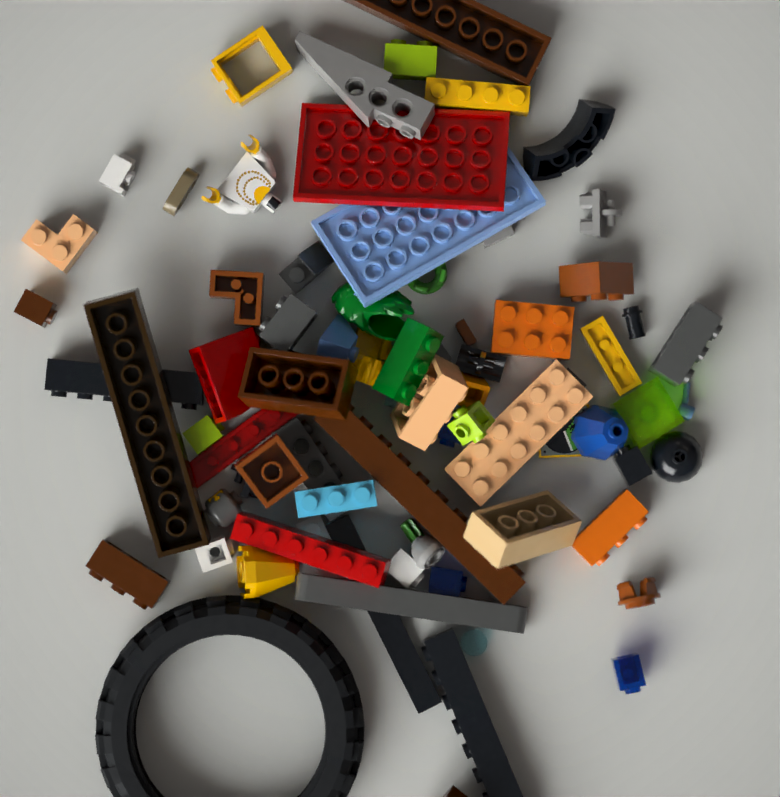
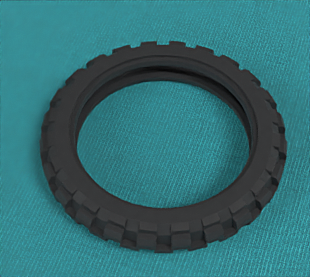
(229, 616)

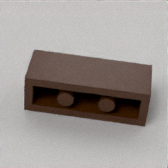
(127, 574)

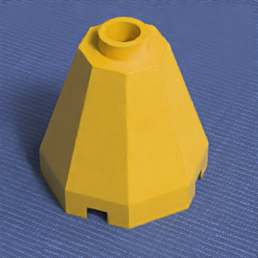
(263, 571)

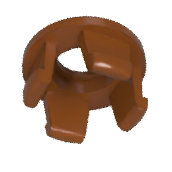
(647, 596)

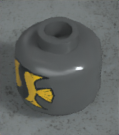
(223, 507)

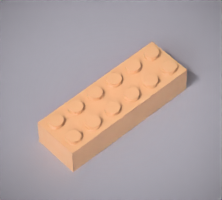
(519, 433)

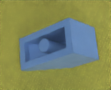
(339, 341)

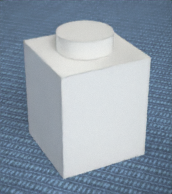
(405, 569)

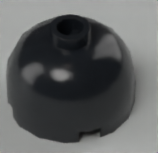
(664, 461)

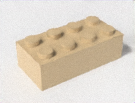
(522, 529)

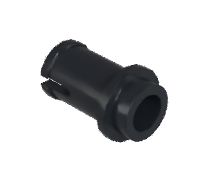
(634, 322)

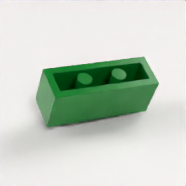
(408, 361)

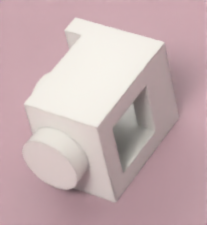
(118, 173)
(210, 562)

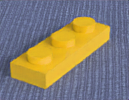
(610, 356)

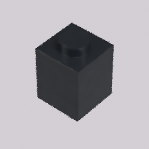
(631, 464)

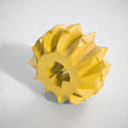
(367, 368)

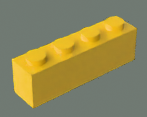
(478, 95)

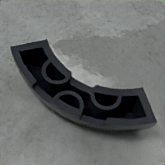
(572, 144)

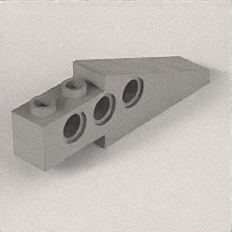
(347, 72)

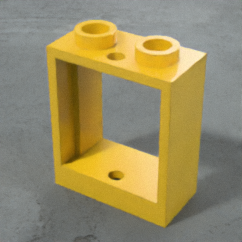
(273, 51)

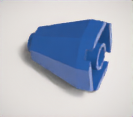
(599, 432)

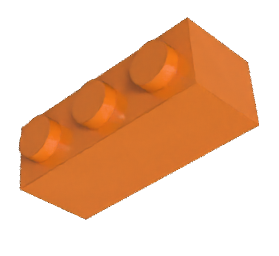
(610, 528)

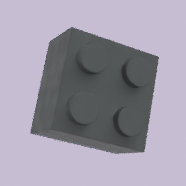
(287, 324)

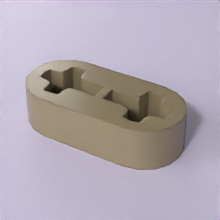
(181, 191)

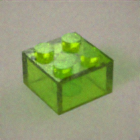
(648, 412)

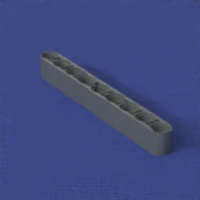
(410, 603)

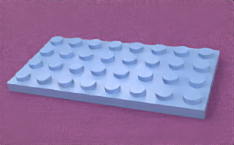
(393, 245)

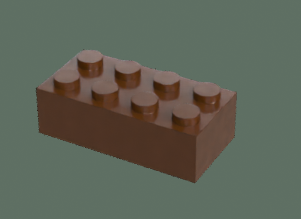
(298, 383)

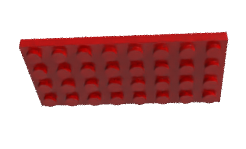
(452, 166)

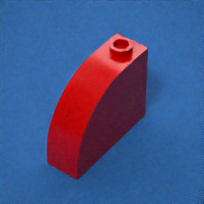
(221, 370)

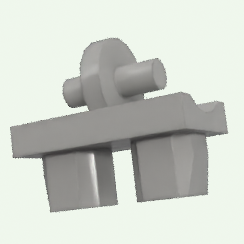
(602, 213)

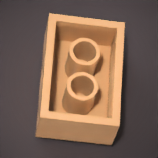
(432, 405)

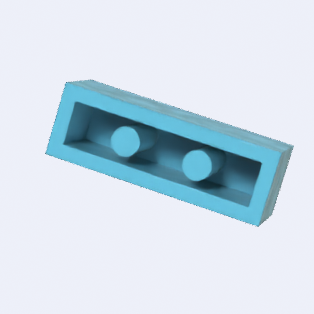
(335, 499)

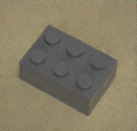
(686, 345)

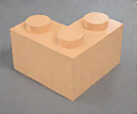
(63, 248)

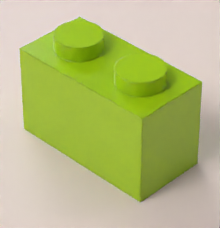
(410, 60)

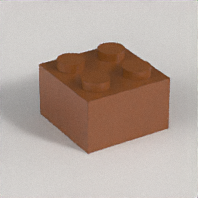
(271, 471)

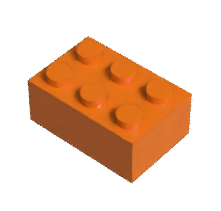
(532, 330)

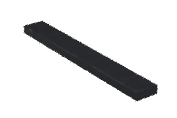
(393, 633)

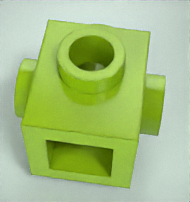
(470, 422)

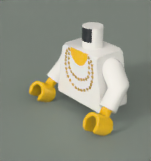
(248, 184)

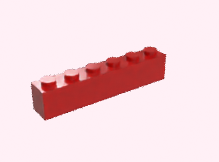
(310, 549)

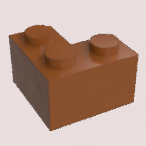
(596, 281)
(245, 289)

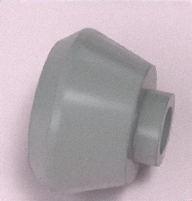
(426, 551)

